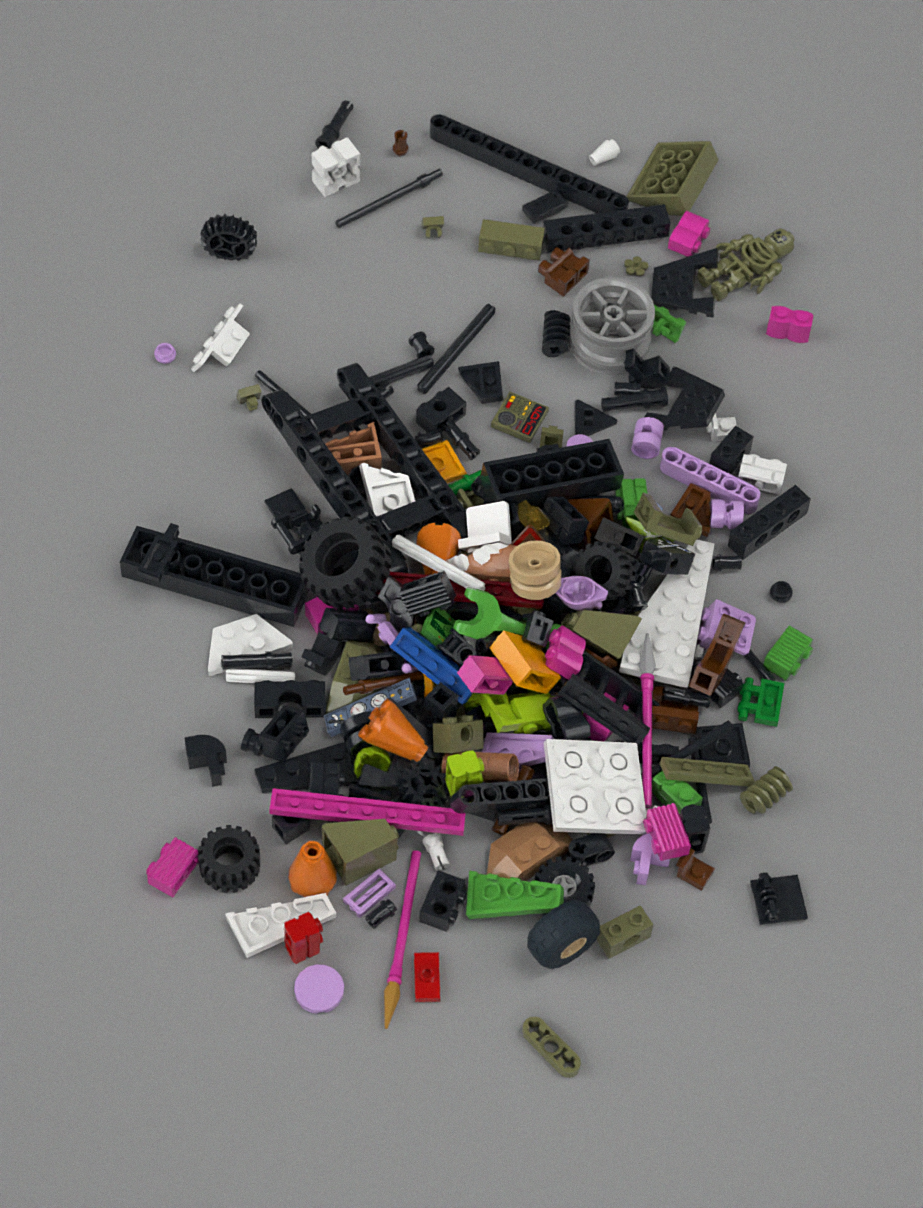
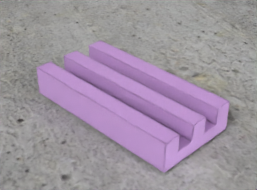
(354, 906)

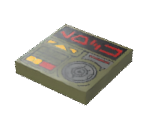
(519, 417)

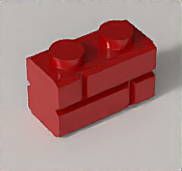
(303, 937)

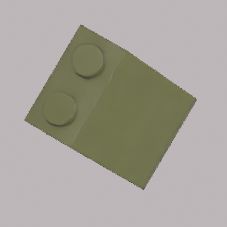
(603, 631)
(360, 846)

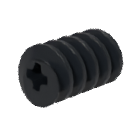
(555, 333)

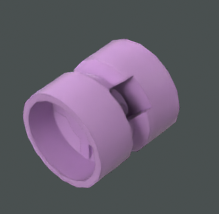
(647, 438)
(726, 514)

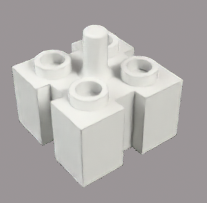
(335, 167)

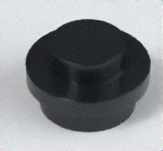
(781, 592)

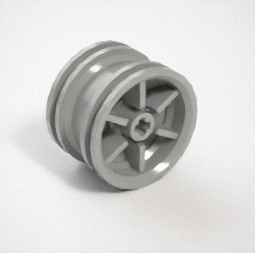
(604, 324)

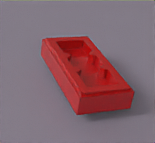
(427, 977)

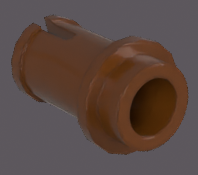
(400, 146)

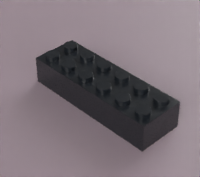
(557, 472)

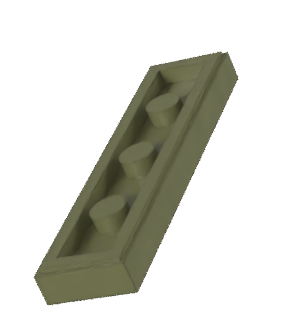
(706, 771)

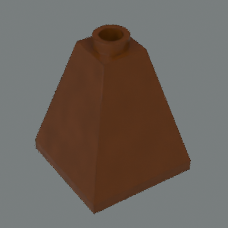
(593, 511)

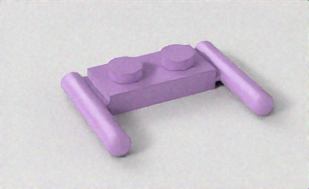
(388, 635)

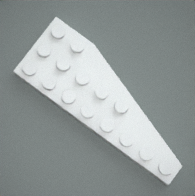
(672, 622)

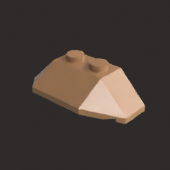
(526, 849)

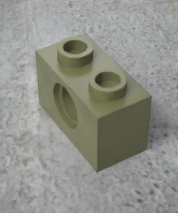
(458, 735)
(625, 931)

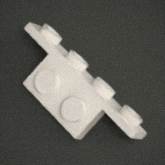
(226, 342)

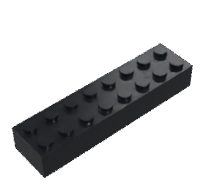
(222, 578)

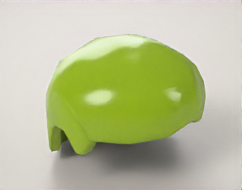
(372, 756)

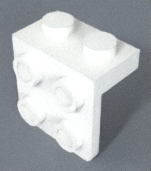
(486, 526)

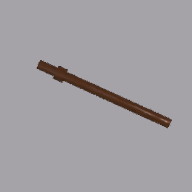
(367, 686)

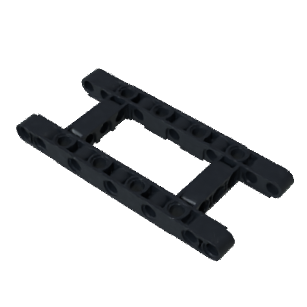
(366, 406)

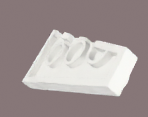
(264, 927)

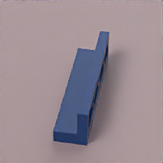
(430, 661)

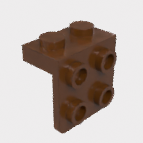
(673, 715)

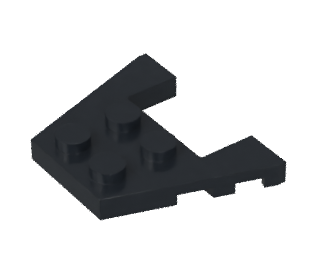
(675, 284)
(695, 403)
(375, 777)

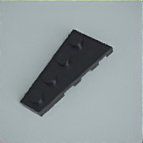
(296, 770)

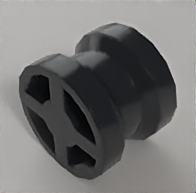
(251, 742)

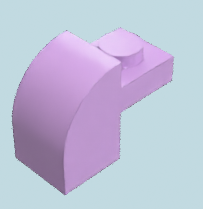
(644, 856)

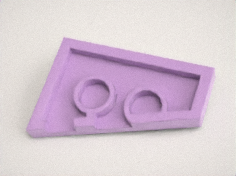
(527, 747)

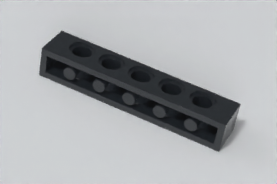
(606, 228)

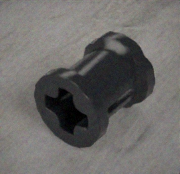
(420, 344)

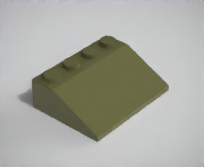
(674, 175)

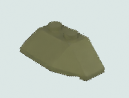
(343, 678)

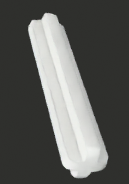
(253, 675)

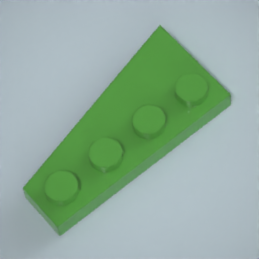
(501, 896)

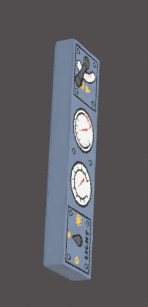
(400, 692)

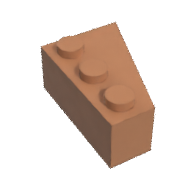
(357, 449)

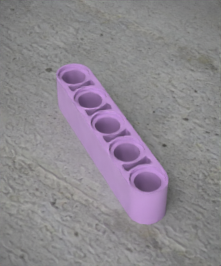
(721, 484)

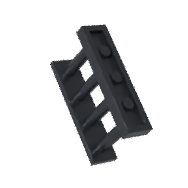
(601, 708)

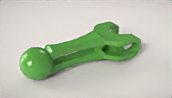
(489, 618)

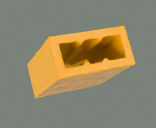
(524, 663)

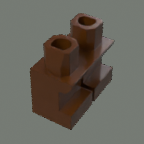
(565, 270)

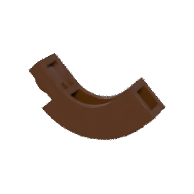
(718, 656)

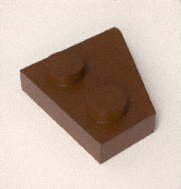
(699, 502)

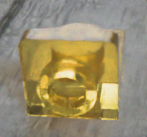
(532, 516)

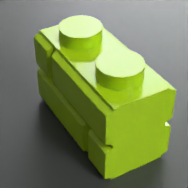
(463, 770)

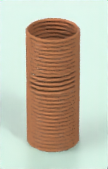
(497, 766)

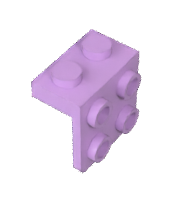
(710, 620)

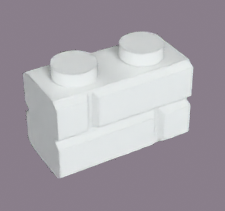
(763, 473)

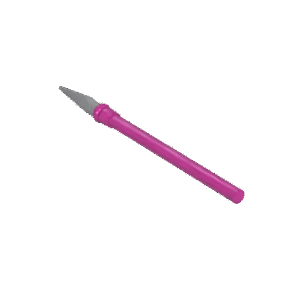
(647, 667)

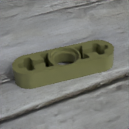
(533, 1038)

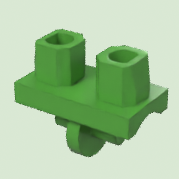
(667, 324)

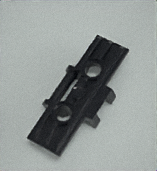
(291, 514)

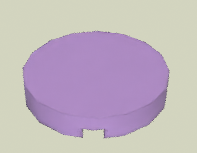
(319, 989)

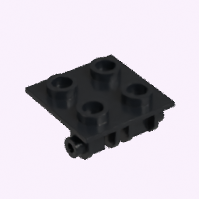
(778, 899)

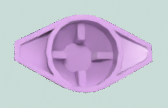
(581, 593)

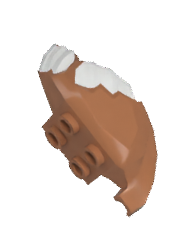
(487, 562)

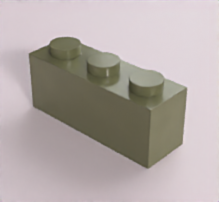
(511, 239)

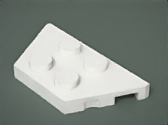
(385, 489)
(245, 636)

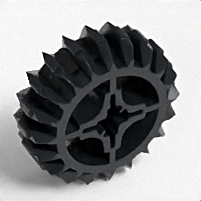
(228, 237)

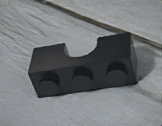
(271, 695)

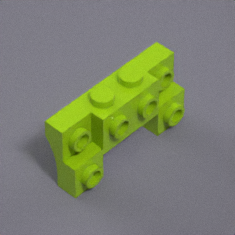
(519, 715)

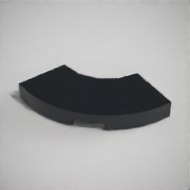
(398, 613)

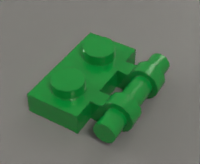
(768, 704)

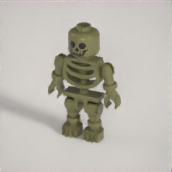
(761, 260)

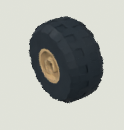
(563, 934)

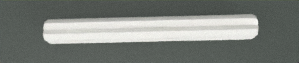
(436, 563)

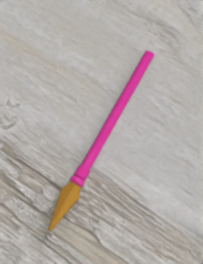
(392, 990)

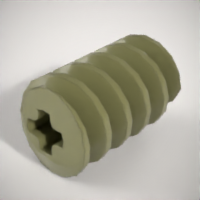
(766, 791)

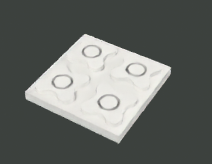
(595, 786)

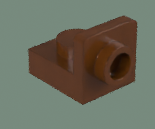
(694, 870)

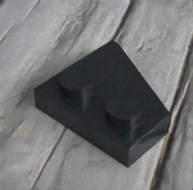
(484, 381)

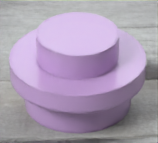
(165, 353)

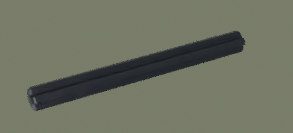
(456, 348)

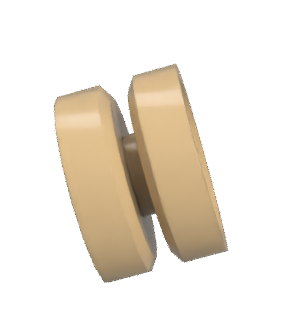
(535, 570)

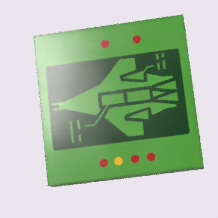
(437, 626)

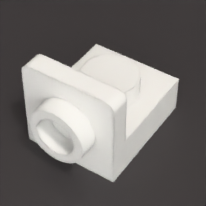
(720, 427)

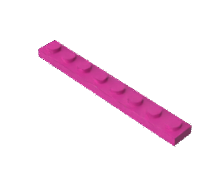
(347, 809)

